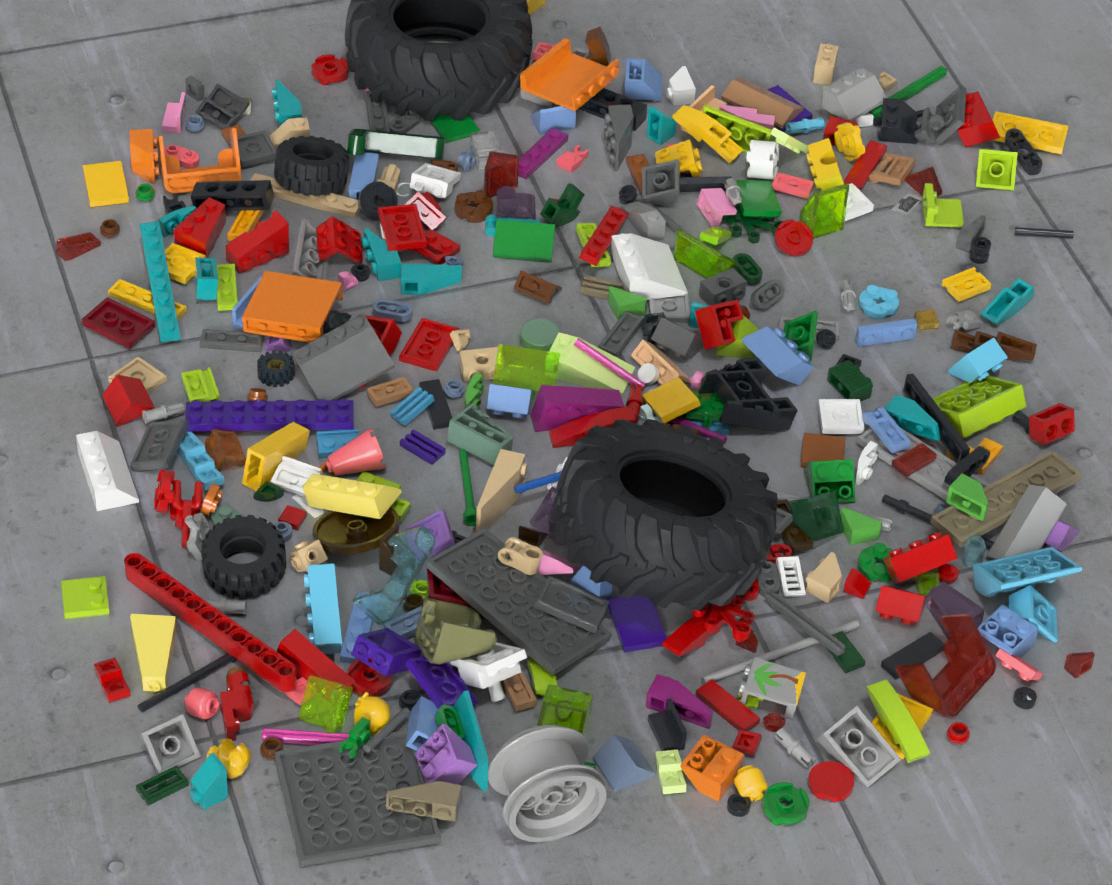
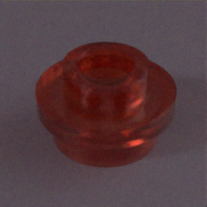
(773, 722)

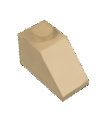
(290, 128)

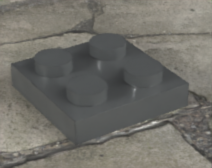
(255, 148)

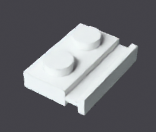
(293, 475)

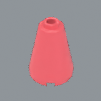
(357, 456)

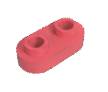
(186, 157)

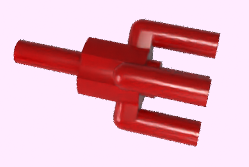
(182, 508)

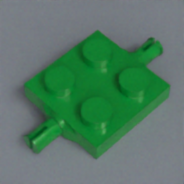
(709, 410)

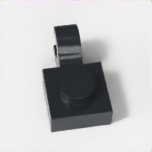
(649, 325)

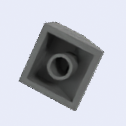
(677, 338)

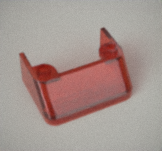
(961, 678)

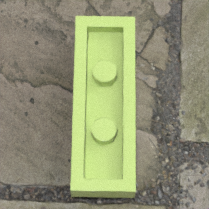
(789, 141)

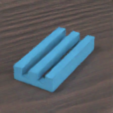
(409, 404)

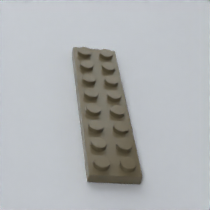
(1004, 495)

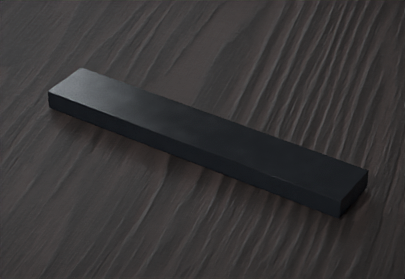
(948, 434)

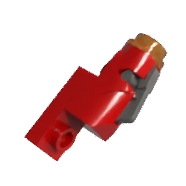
(237, 701)

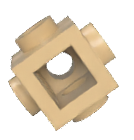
(307, 554)

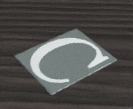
(404, 189)

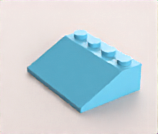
(1022, 570)

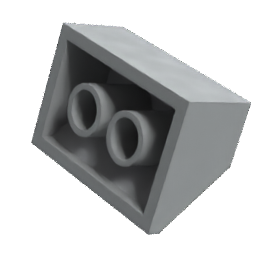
(853, 95)

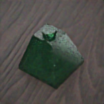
(817, 515)

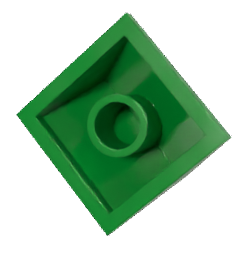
(802, 332)

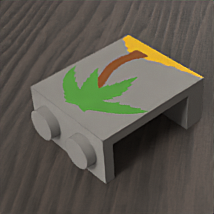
(773, 683)

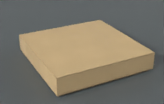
(138, 368)

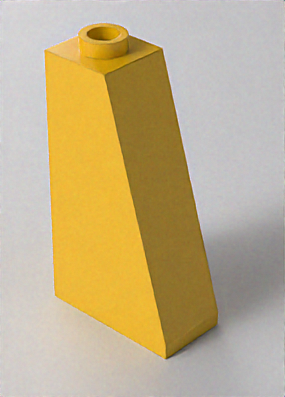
(267, 454)

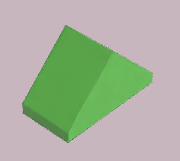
(626, 301)
(859, 527)

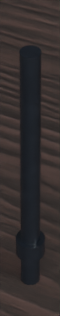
(903, 507)
(185, 682)

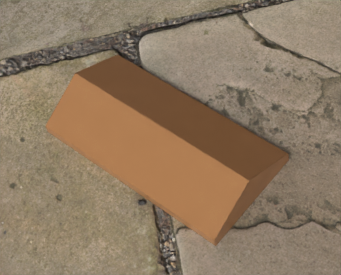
(749, 95)

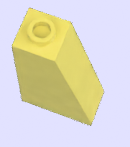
(154, 647)

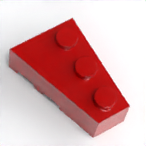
(978, 123)
(202, 227)
(260, 245)
(920, 557)

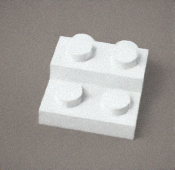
(434, 180)

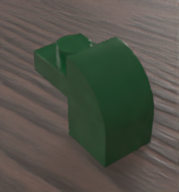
(565, 209)

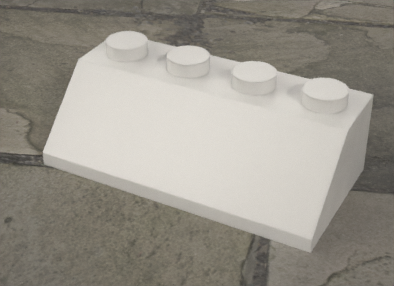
(105, 471)

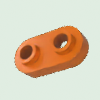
(211, 500)

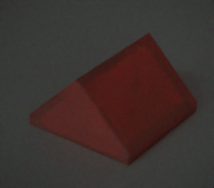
(500, 171)

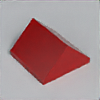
(126, 399)

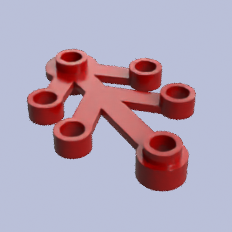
(740, 630)

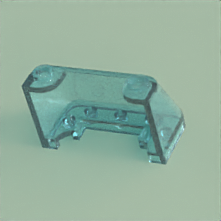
(411, 553)

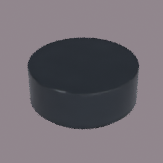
(738, 805)

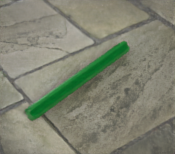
(914, 87)

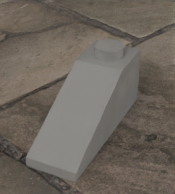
(646, 220)

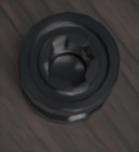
(980, 250)

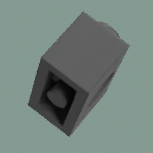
(722, 287)

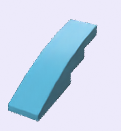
(199, 462)

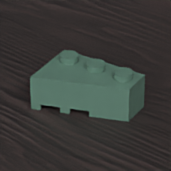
(478, 434)

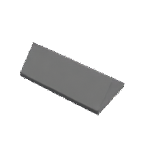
(306, 257)
(1029, 523)

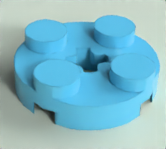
(888, 302)

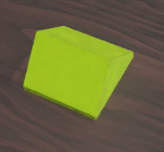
(996, 169)
(738, 349)

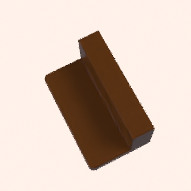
(536, 287)

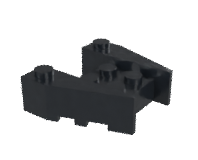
(745, 398)

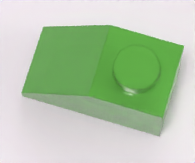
(968, 497)

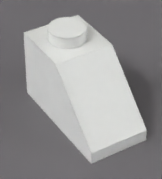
(681, 88)

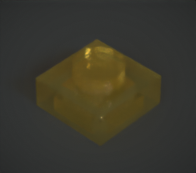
(926, 320)

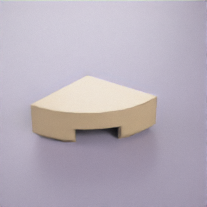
(887, 81)
(460, 338)

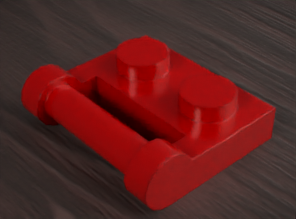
(437, 247)

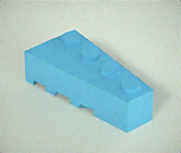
(323, 608)

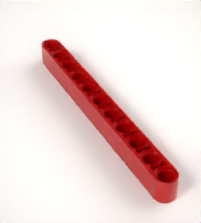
(211, 622)

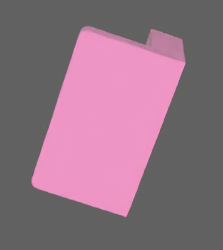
(715, 204)

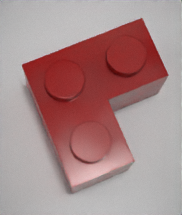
(716, 322)

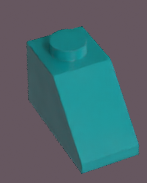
(659, 126)
(206, 278)
(209, 783)

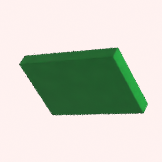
(452, 129)
(758, 199)
(524, 240)

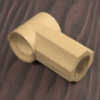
(391, 176)

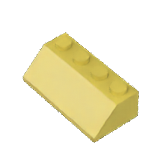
(349, 496)

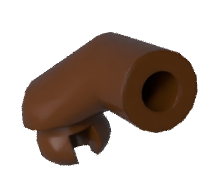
(445, 164)

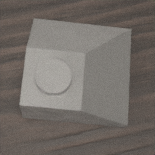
(170, 743)

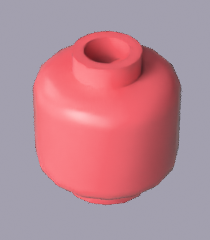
(201, 703)

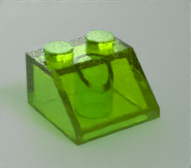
(565, 708)

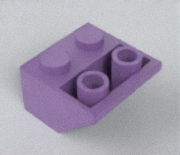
(445, 757)

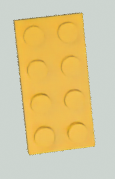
(1039, 133)

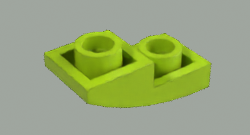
(540, 677)

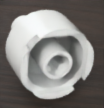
(763, 159)

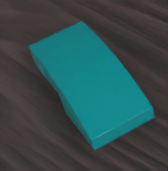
(173, 219)

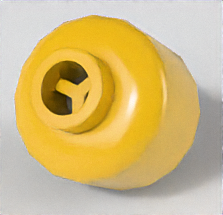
(750, 782)

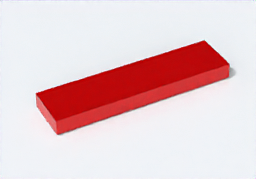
(866, 164)

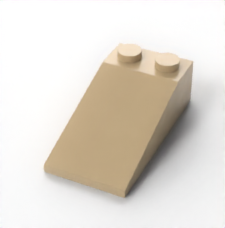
(499, 490)

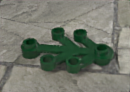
(748, 223)

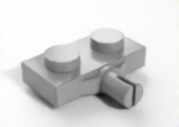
(198, 528)

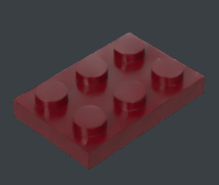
(118, 323)

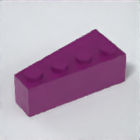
(564, 404)

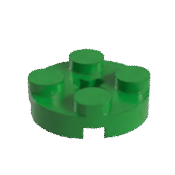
(868, 559)
(782, 814)

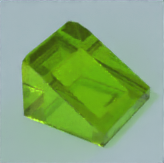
(926, 582)

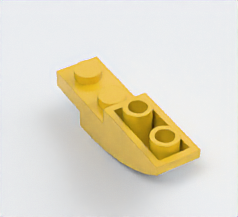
(711, 131)

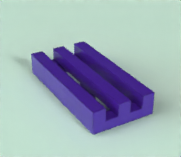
(425, 445)

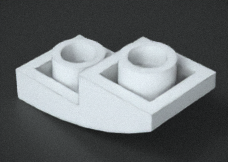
(865, 463)

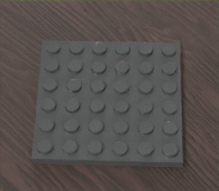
(341, 801)

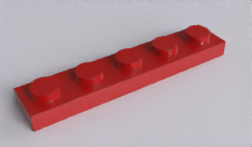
(602, 236)

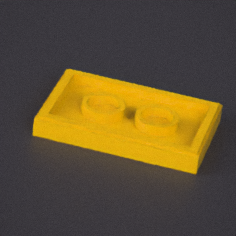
(105, 183)
(671, 400)
(920, 715)

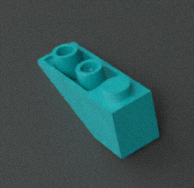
(285, 104)
(383, 262)
(425, 278)

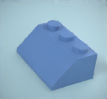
(779, 354)

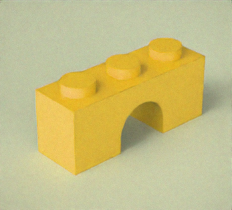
(824, 165)

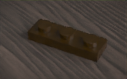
(792, 534)

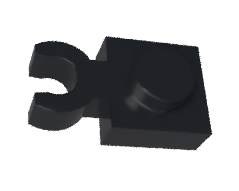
(173, 204)

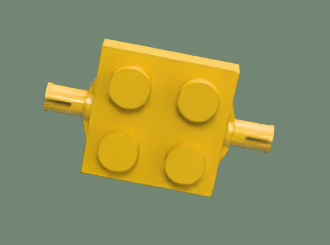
(181, 262)

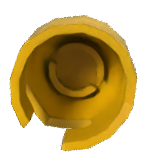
(373, 709)

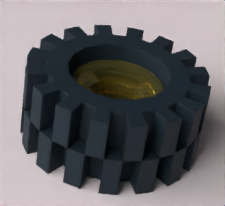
(279, 376)

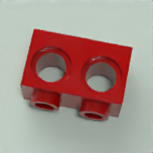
(1052, 423)

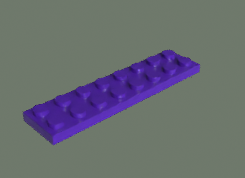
(269, 415)

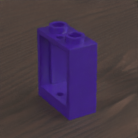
(387, 650)

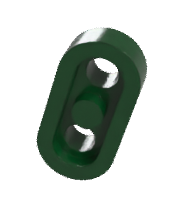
(748, 268)

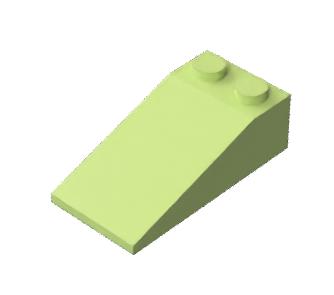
(583, 370)

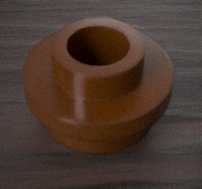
(109, 228)
(270, 746)

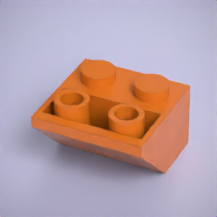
(144, 155)
(712, 767)

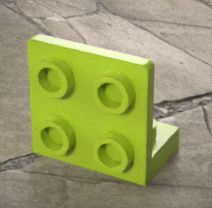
(941, 211)

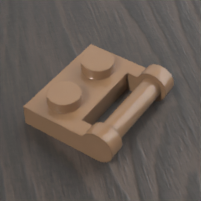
(897, 171)

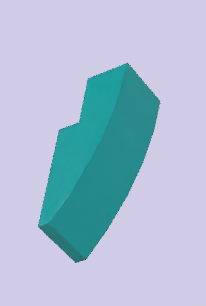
(1008, 302)

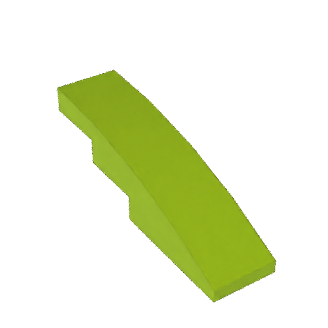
(898, 720)

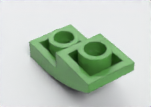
(474, 390)

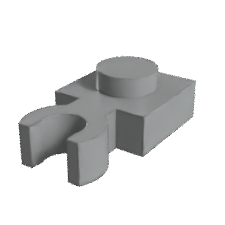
(965, 319)

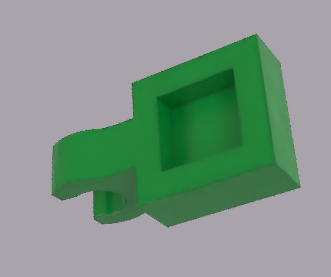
(357, 736)

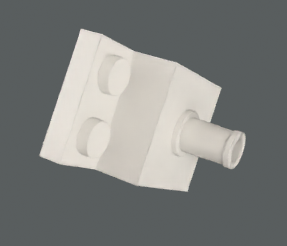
(491, 668)

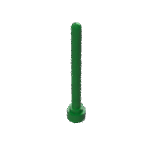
(470, 512)

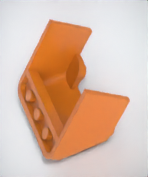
(184, 180)

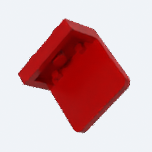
(339, 237)

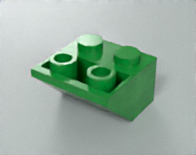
(832, 476)

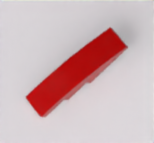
(571, 431)
(691, 634)

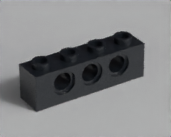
(599, 105)
(235, 194)

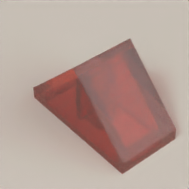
(919, 178)

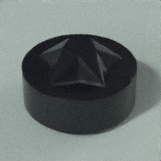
(1025, 697)

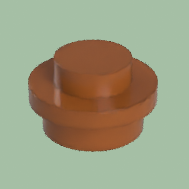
(257, 394)

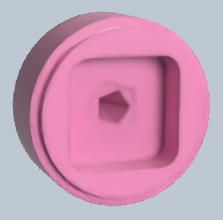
(696, 380)

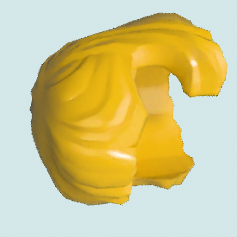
(232, 756)

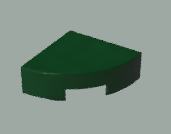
(268, 492)

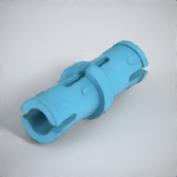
(805, 126)

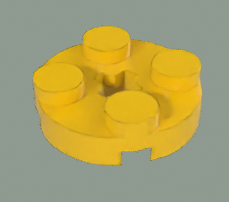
(849, 141)

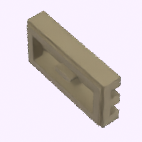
(597, 287)

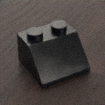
(898, 122)

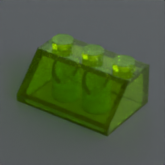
(700, 256)
(525, 367)

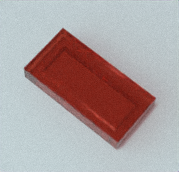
(914, 460)

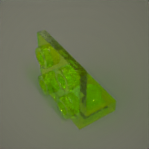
(325, 703)

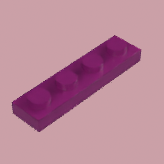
(541, 152)

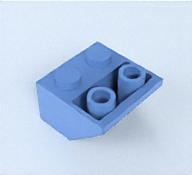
(642, 80)
(1009, 631)

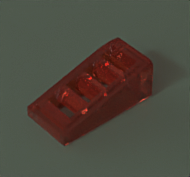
(76, 245)

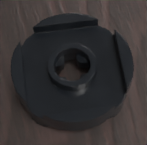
(368, 194)

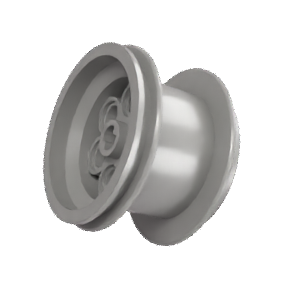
(547, 783)

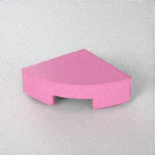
(348, 280)

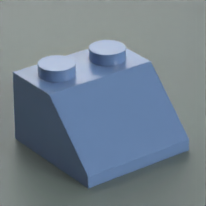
(510, 399)

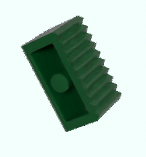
(850, 381)

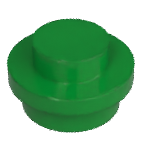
(145, 192)

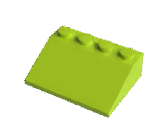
(980, 404)

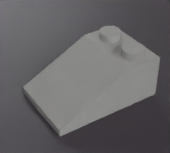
(859, 747)

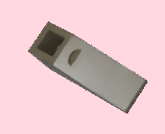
(430, 799)

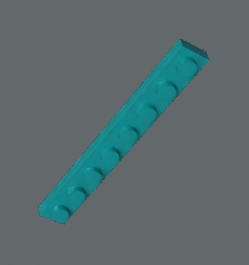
(160, 282)

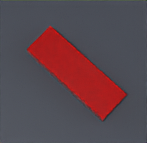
(727, 706)

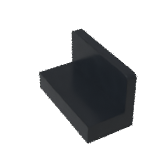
(668, 728)

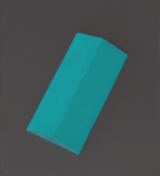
(473, 739)

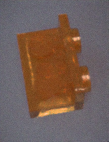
(224, 449)

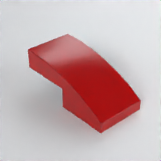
(112, 680)

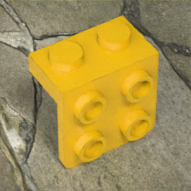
(685, 154)

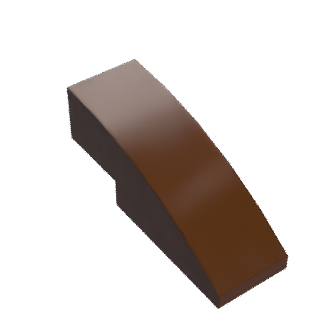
(598, 47)

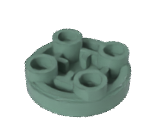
(539, 334)

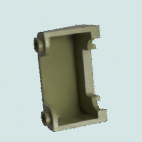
(451, 632)

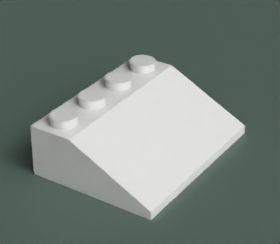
(646, 267)

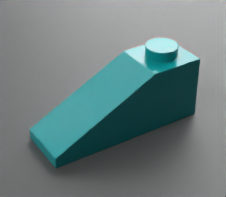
(912, 418)

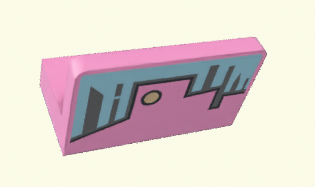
(175, 115)

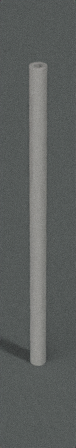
(785, 650)

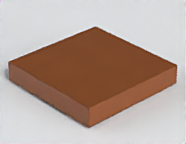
(822, 448)

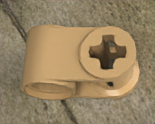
(522, 556)

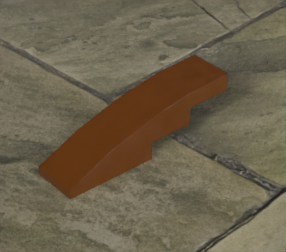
(1012, 346)

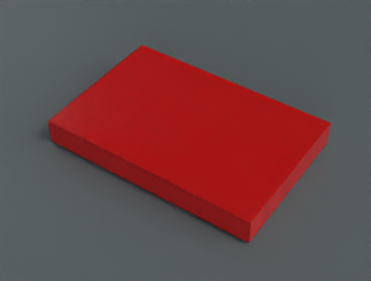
(402, 227)
(428, 345)

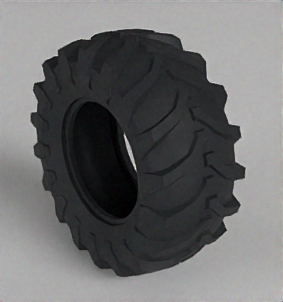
(439, 76)
(664, 514)

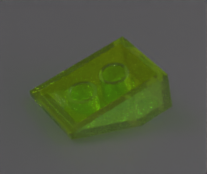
(826, 211)

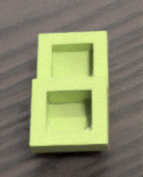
(670, 772)

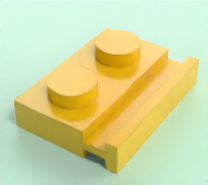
(966, 284)

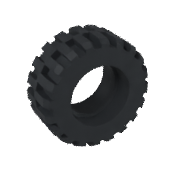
(311, 165)
(247, 578)

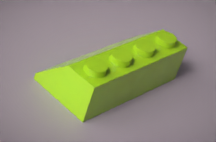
(742, 130)

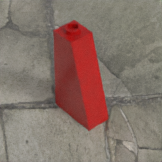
(310, 660)

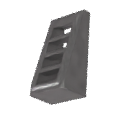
(973, 230)

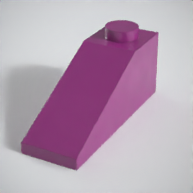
(685, 702)

